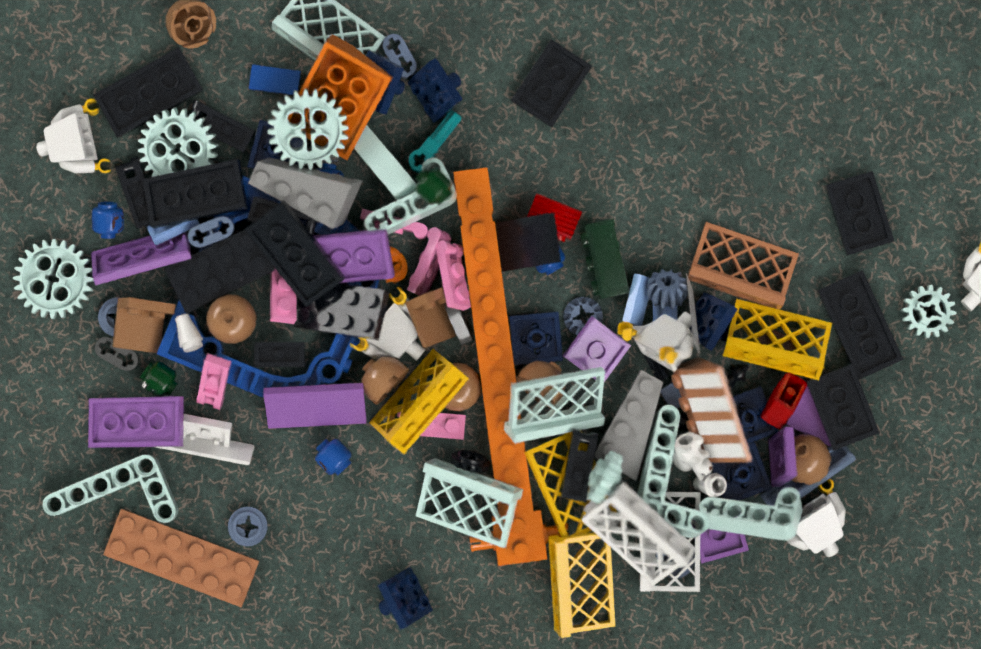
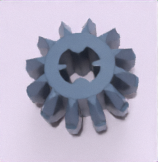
(667, 289)

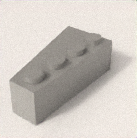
(312, 192)
(632, 424)

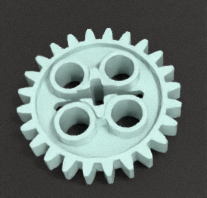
(330, 127)
(191, 131)
(32, 272)

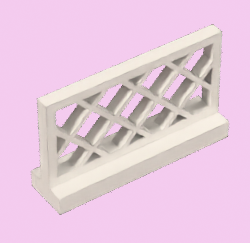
(649, 525)
(645, 585)

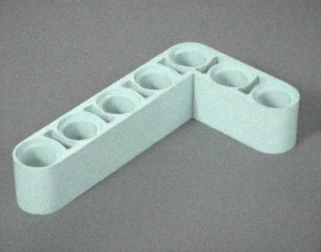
(660, 478)
(114, 483)

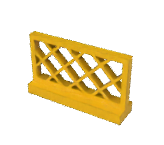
(777, 358)
(429, 402)
(560, 523)
(562, 590)

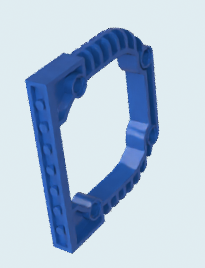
(242, 374)

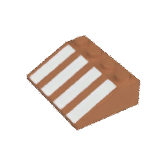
(711, 410)

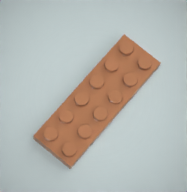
(181, 557)

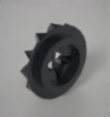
(470, 461)

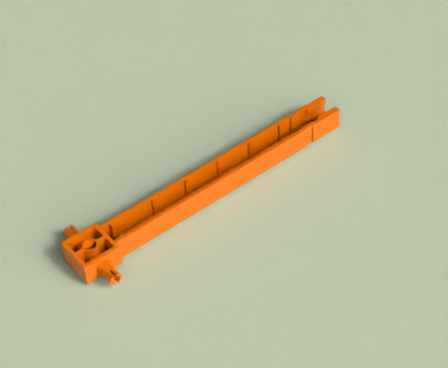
(497, 372)

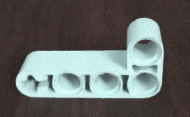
(384, 165)
(409, 204)
(776, 521)

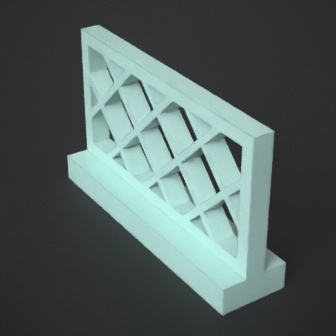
(311, 45)
(555, 421)
(468, 482)

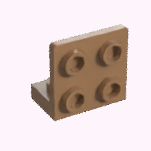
(431, 318)
(140, 324)

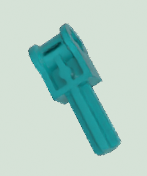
(435, 141)

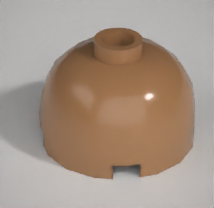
(190, 23)
(231, 319)
(539, 370)
(382, 377)
(469, 393)
(811, 459)

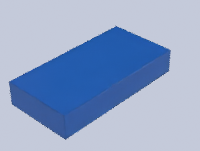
(274, 80)

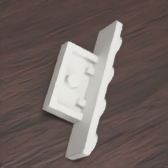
(212, 440)

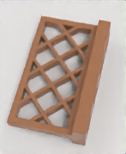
(742, 287)

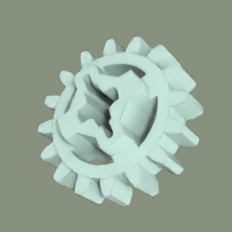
(933, 301)
(605, 477)

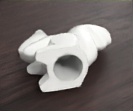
(690, 455)

